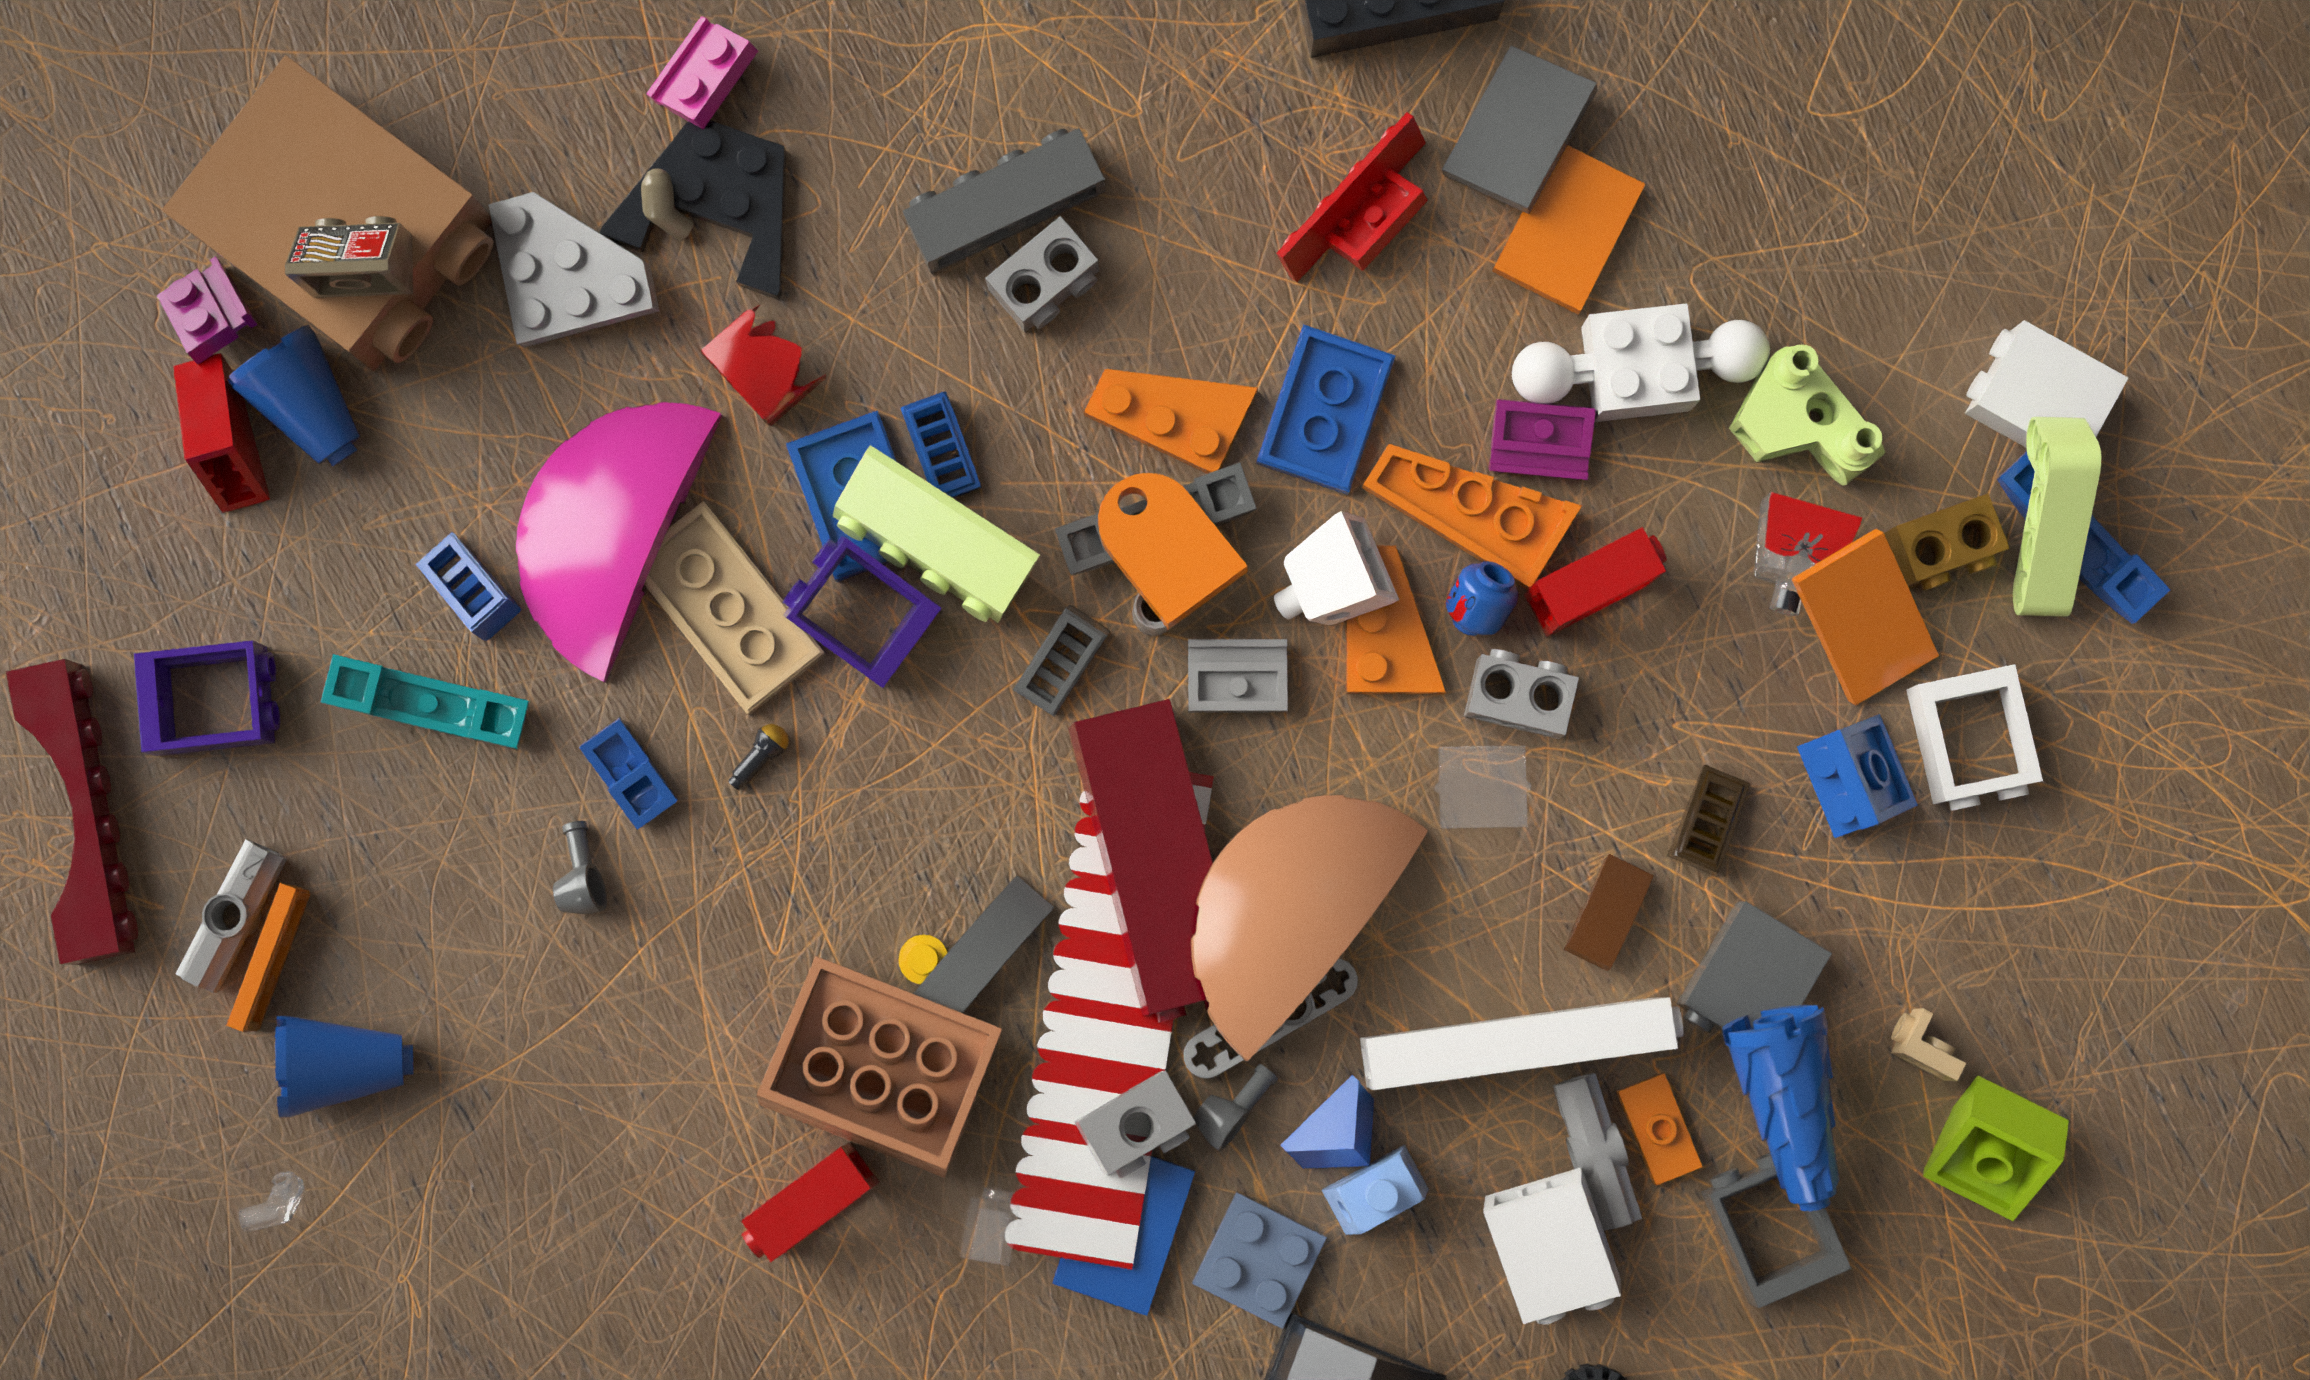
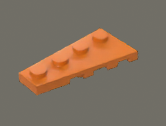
(1474, 510)

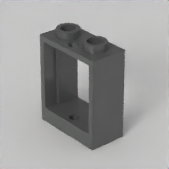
(1787, 1279)

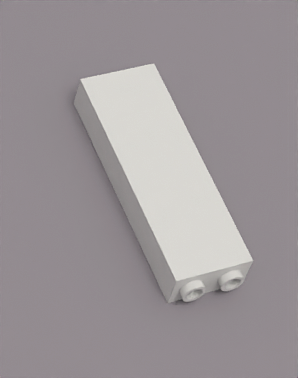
(1520, 1042)

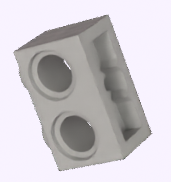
(1034, 267)
(1519, 708)

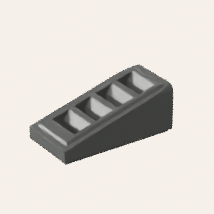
(1086, 625)

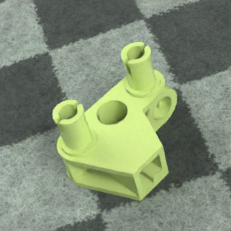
(1778, 423)

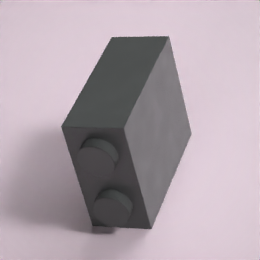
(1751, 969)

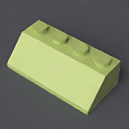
(933, 536)

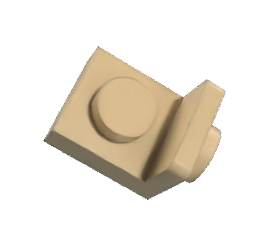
(1932, 1055)

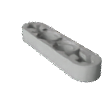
(1222, 1059)

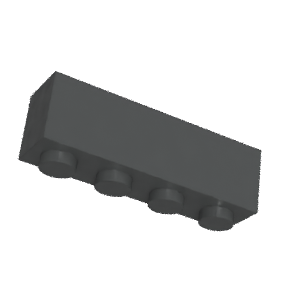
(1004, 199)

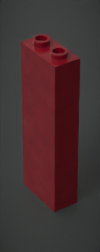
(1148, 846)

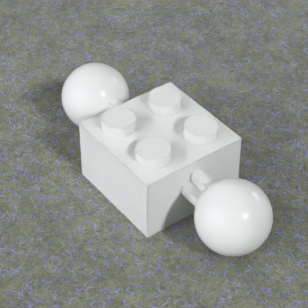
(1641, 362)

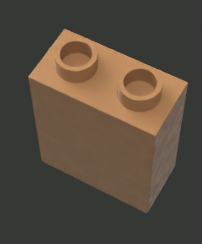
(315, 156)

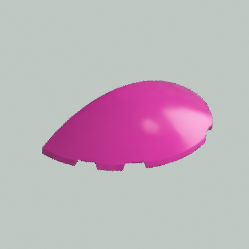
(600, 521)

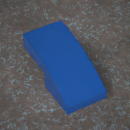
(628, 773)

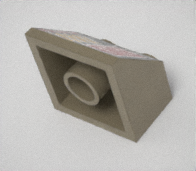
(352, 258)

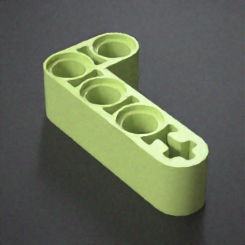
(2058, 514)

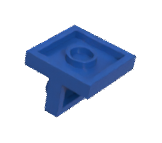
(1857, 776)

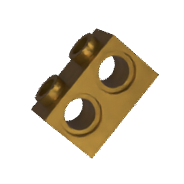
(1944, 534)

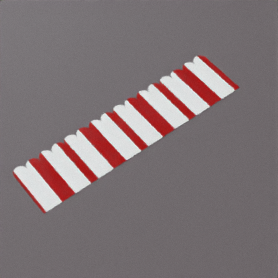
(1093, 1055)

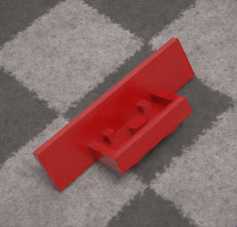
(1364, 208)

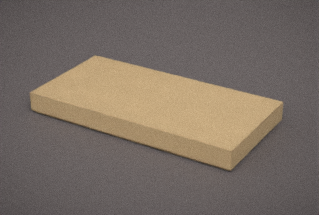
(728, 610)

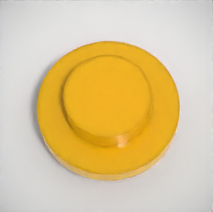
(920, 957)

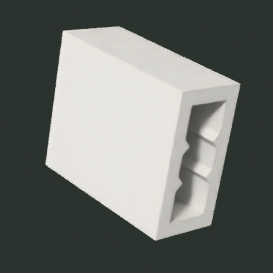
(2041, 378)
(1553, 1247)

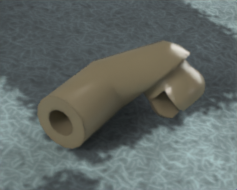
(659, 204)

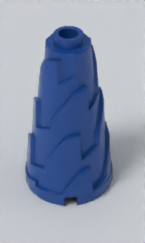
(1786, 1075)

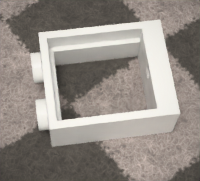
(1933, 748)

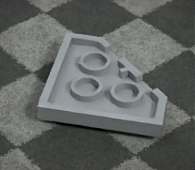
(564, 273)

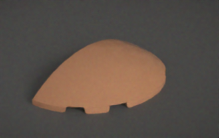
(1290, 904)

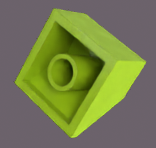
(1997, 1148)

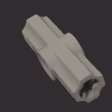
(214, 944)
(1598, 1149)

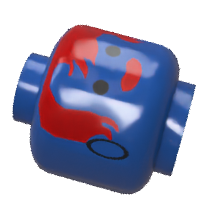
(1482, 598)

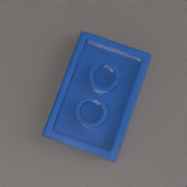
(1325, 409)
(824, 468)
(1161, 1210)

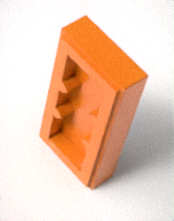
(1659, 1129)

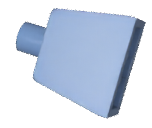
(1376, 1192)

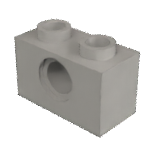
(1105, 1125)

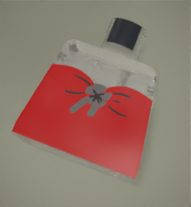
(1794, 538)

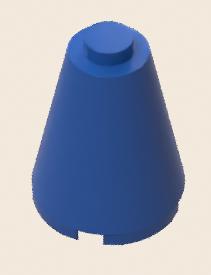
(299, 396)
(334, 1063)

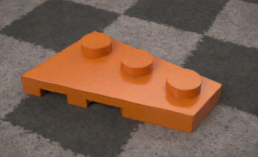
(1173, 414)
(1389, 645)

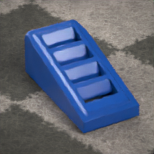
(927, 407)
(490, 609)

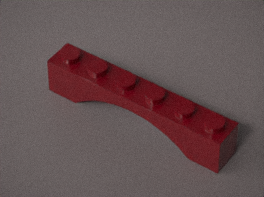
(92, 911)

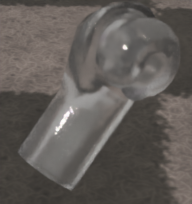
(280, 1206)

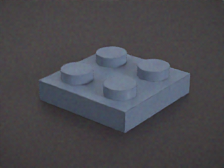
(1259, 1260)

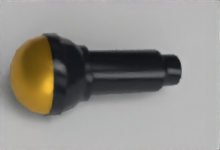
(769, 743)

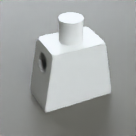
(1336, 574)

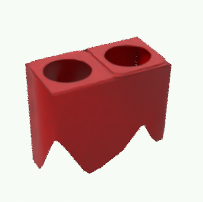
(759, 366)

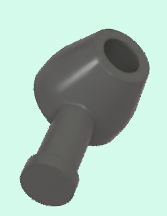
(583, 887)
(1222, 1118)

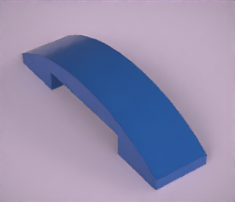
(2106, 567)

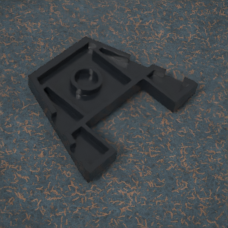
(726, 182)

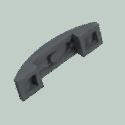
(1220, 494)
(986, 947)

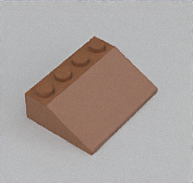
(879, 1066)

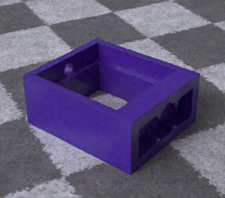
(901, 639)
(156, 697)

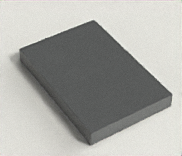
(1520, 129)

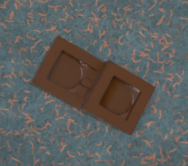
(1608, 912)

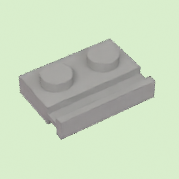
(1237, 675)

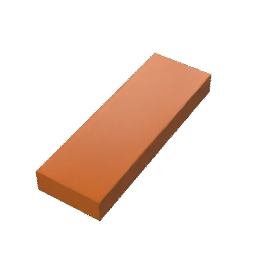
(268, 958)

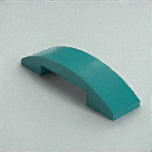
(425, 702)

